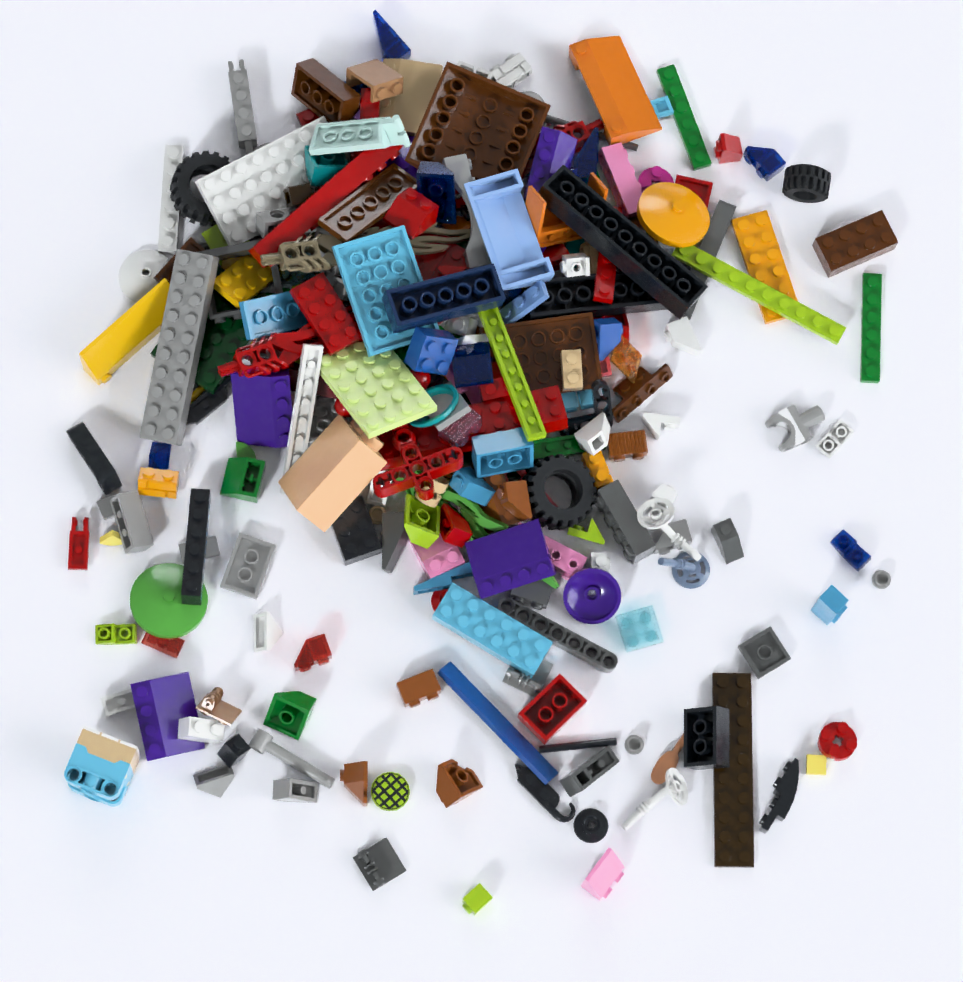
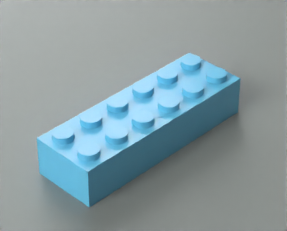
(492, 630)

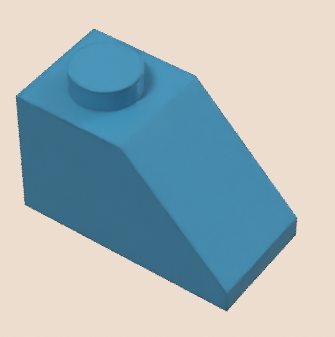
(470, 487)

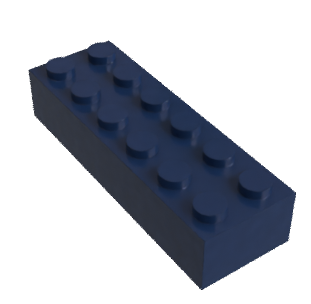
(443, 298)

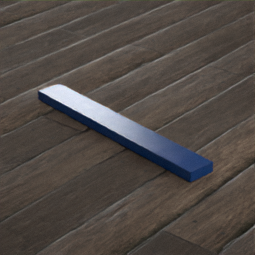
(497, 723)

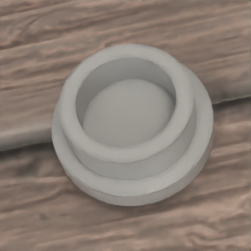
(881, 579)
(634, 744)

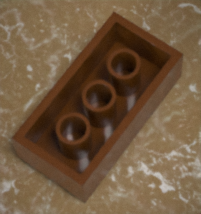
(855, 243)

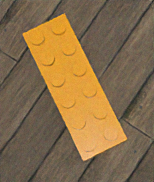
(763, 256)

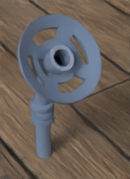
(688, 569)

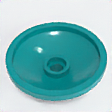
(432, 391)

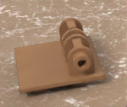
(213, 706)

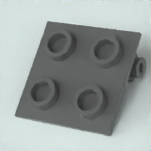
(379, 864)

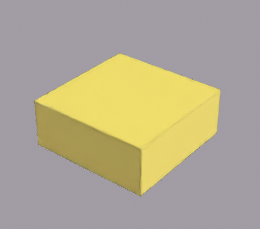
(816, 764)

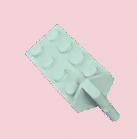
(358, 135)

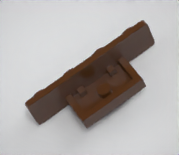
(636, 393)

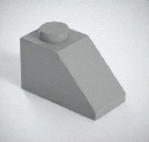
(295, 791)

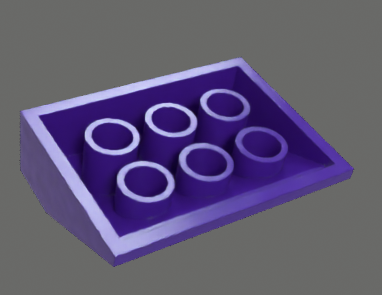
(262, 408)
(509, 558)
(158, 710)

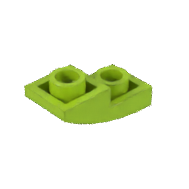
(116, 634)

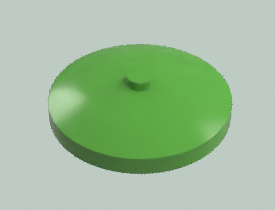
(158, 603)

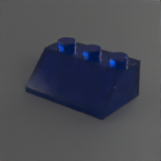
(438, 185)

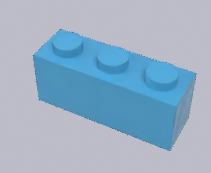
(830, 605)

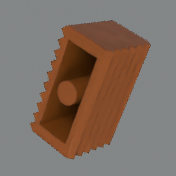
(627, 445)

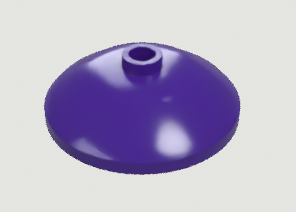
(595, 607)

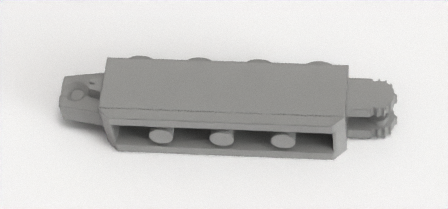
(242, 107)

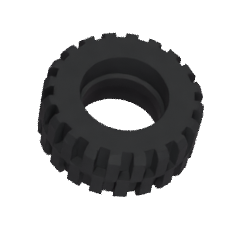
(180, 186)
(578, 481)

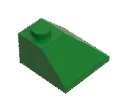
(290, 712)

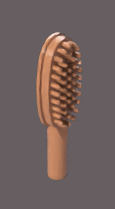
(666, 761)

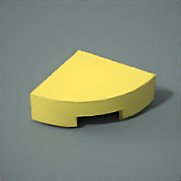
(111, 538)

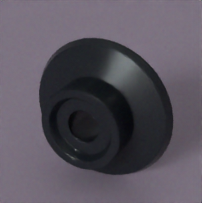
(587, 834)

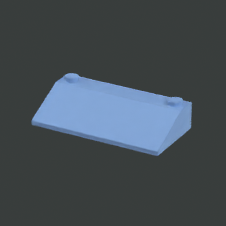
(508, 230)

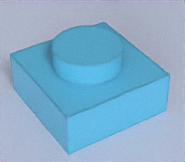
(662, 107)

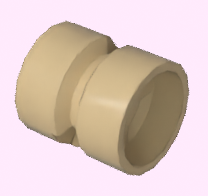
(440, 487)

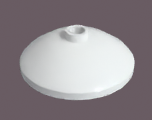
(130, 275)

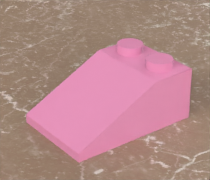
(438, 557)
(603, 875)

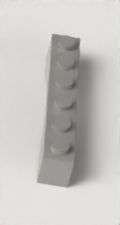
(475, 252)

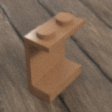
(378, 76)

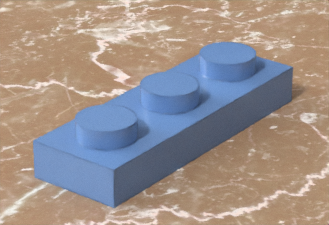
(524, 303)

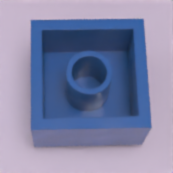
(431, 350)

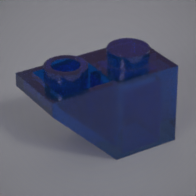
(765, 161)

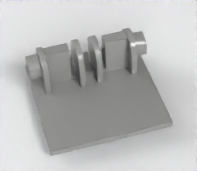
(525, 683)

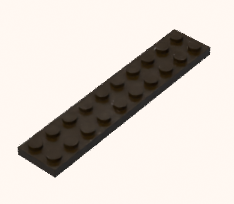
(734, 784)

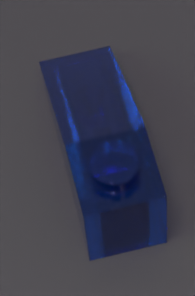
(389, 41)
(587, 157)

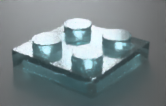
(639, 629)

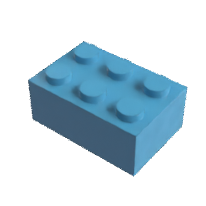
(501, 452)

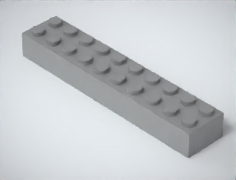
(179, 347)

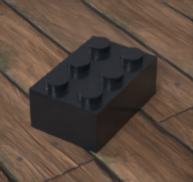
(356, 533)
(706, 738)

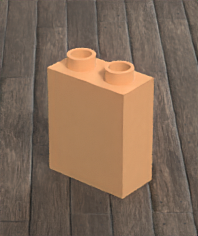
(332, 472)

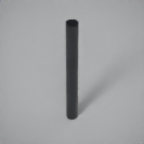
(577, 745)

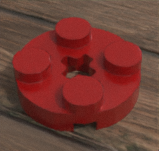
(834, 751)

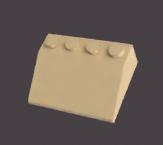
(418, 87)

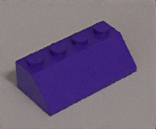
(552, 152)

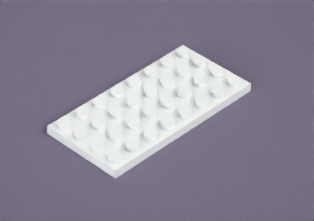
(256, 183)

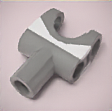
(796, 425)

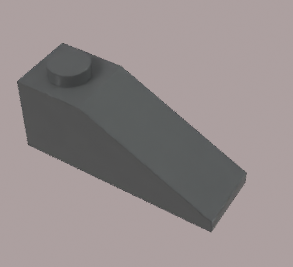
(393, 539)
(589, 771)

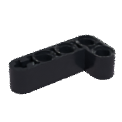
(94, 458)

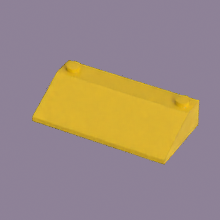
(125, 335)

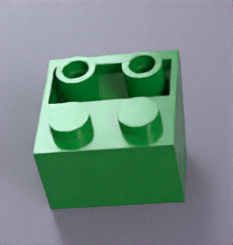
(243, 478)

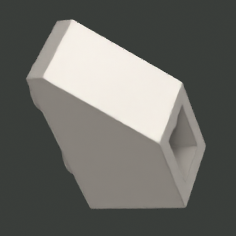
(664, 543)

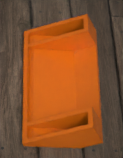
(614, 88)

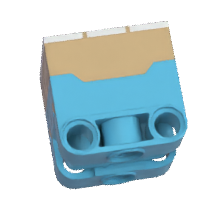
(101, 767)

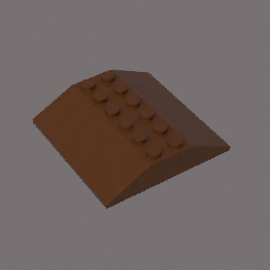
(479, 120)

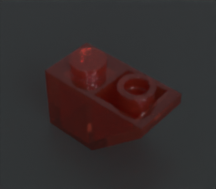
(313, 652)

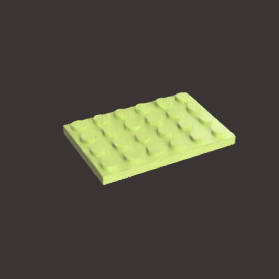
(375, 389)

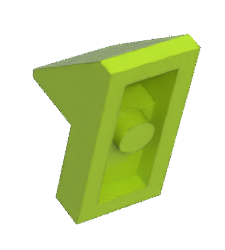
(592, 535)

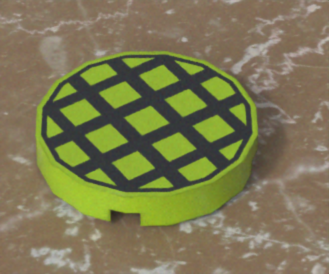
(390, 791)

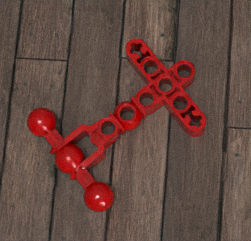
(415, 463)

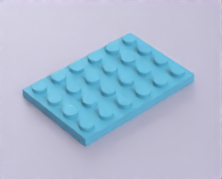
(369, 269)

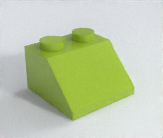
(421, 522)

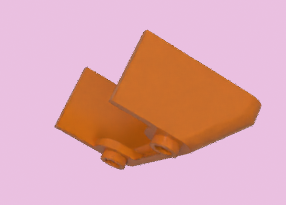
(549, 227)

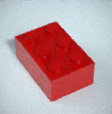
(552, 709)

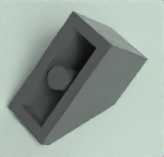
(727, 540)

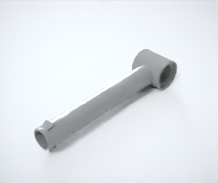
(263, 742)

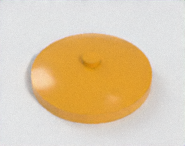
(673, 214)

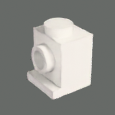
(570, 260)
(600, 560)

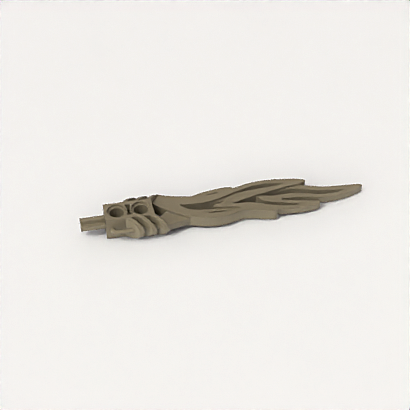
(323, 242)

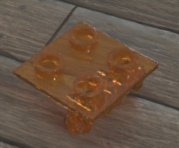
(626, 358)

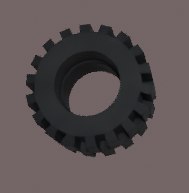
(806, 183)

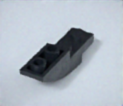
(785, 789)

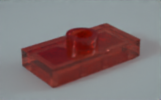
(170, 647)

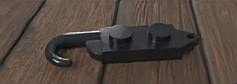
(208, 403)
(542, 793)

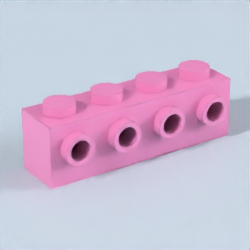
(620, 178)
(564, 559)

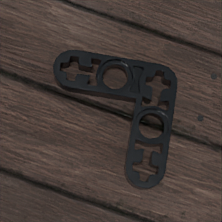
(596, 398)

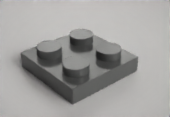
(764, 652)

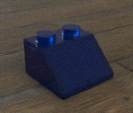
(473, 365)

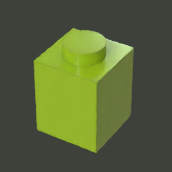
(476, 899)

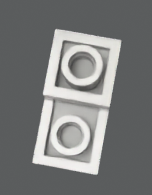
(835, 438)

